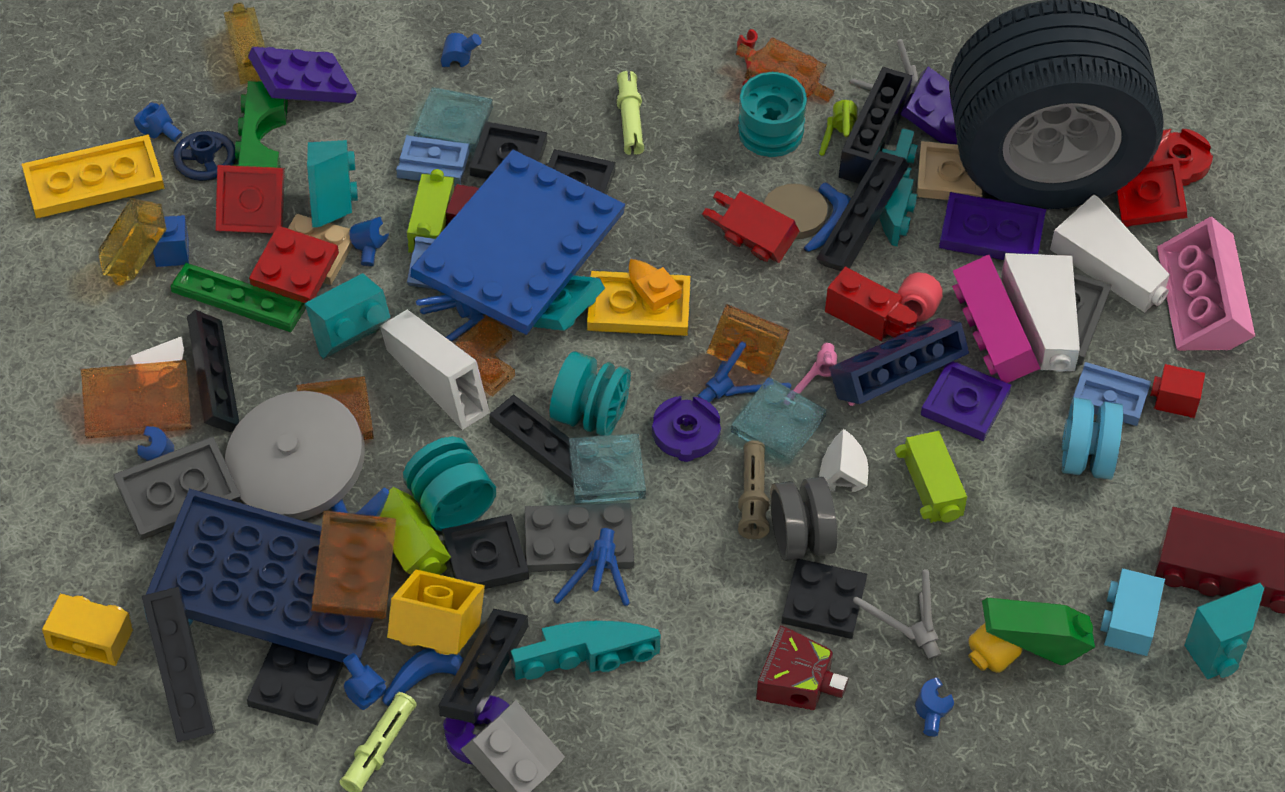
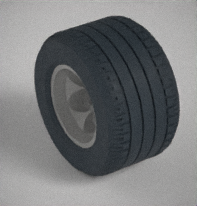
(1055, 104)

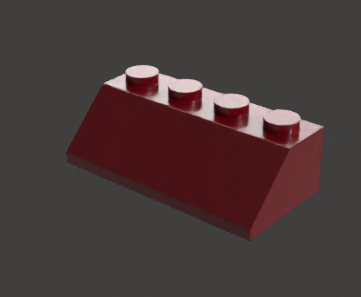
(1222, 557)

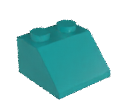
(329, 180)
(347, 314)
(1223, 630)

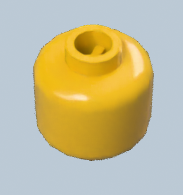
(991, 651)

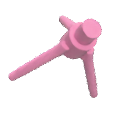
(825, 358)

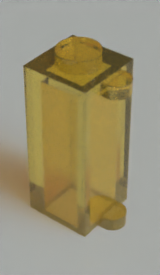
(243, 34)
(131, 240)

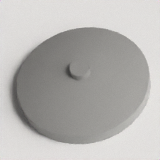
(296, 454)

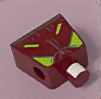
(798, 672)

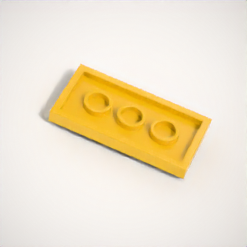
(92, 176)

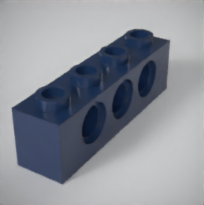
(899, 360)

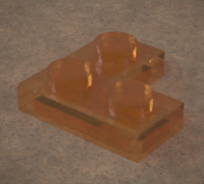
(482, 344)

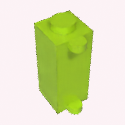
(430, 207)
(934, 477)
(414, 538)

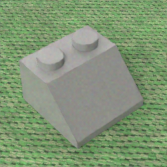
(513, 751)

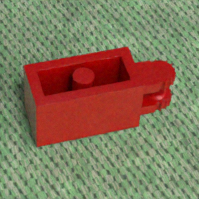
(754, 225)
(868, 306)

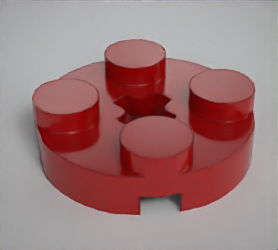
(1194, 146)

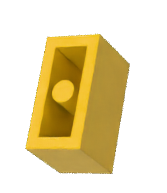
(87, 629)

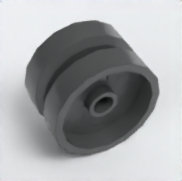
(803, 518)

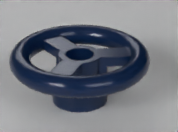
(203, 147)

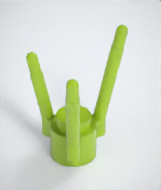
(843, 119)

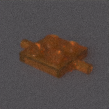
(782, 58)

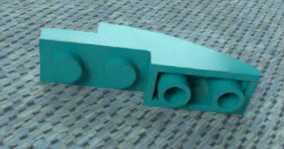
(902, 200)
(599, 643)

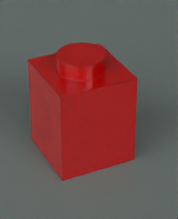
(1178, 390)

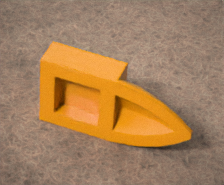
(653, 284)

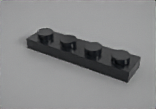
(863, 211)
(213, 371)
(534, 435)
(178, 664)
(483, 666)

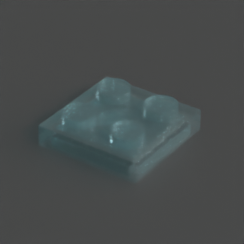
(454, 117)
(779, 420)
(607, 468)

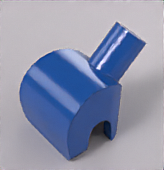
(459, 48)
(156, 120)
(366, 238)
(159, 445)
(364, 685)
(932, 707)

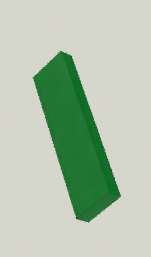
(238, 297)

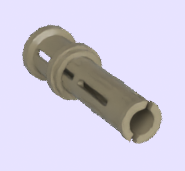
(753, 501)

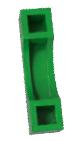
(259, 118)

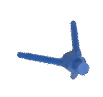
(723, 385)
(601, 557)

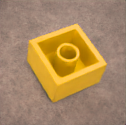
(435, 612)

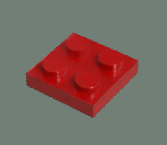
(1153, 195)
(249, 198)
(294, 264)

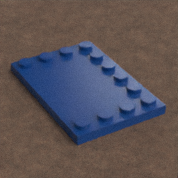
(518, 241)

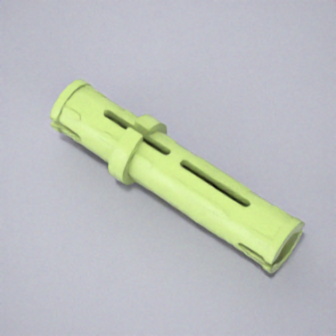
(629, 103)
(357, 775)

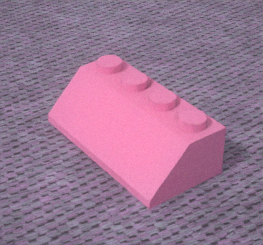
(1206, 289)

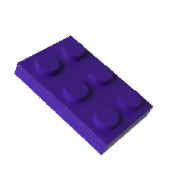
(302, 75)
(991, 227)

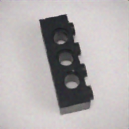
(875, 123)

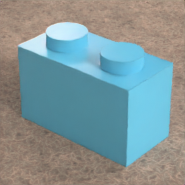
(1133, 612)

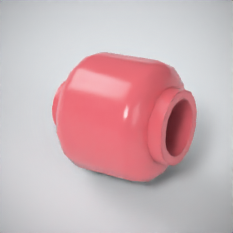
(921, 294)

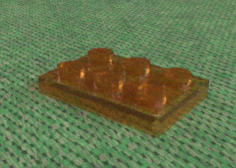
(136, 396)
(354, 565)

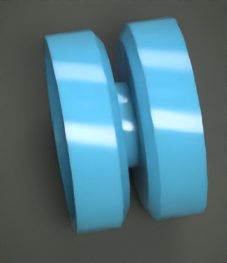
(1086, 438)

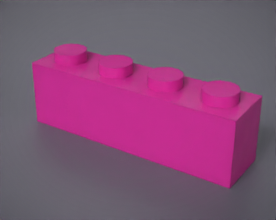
(996, 320)

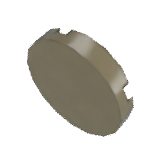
(800, 204)

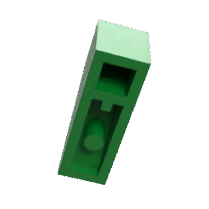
(1040, 628)

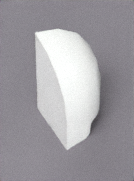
(164, 352)
(845, 463)

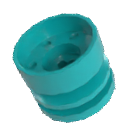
(772, 114)
(586, 393)
(449, 483)

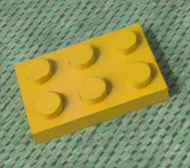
(625, 311)

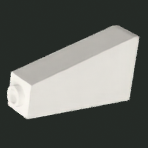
(1111, 254)
(1045, 305)
(437, 367)

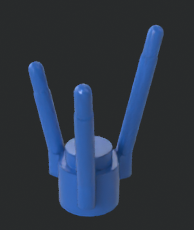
(447, 302)

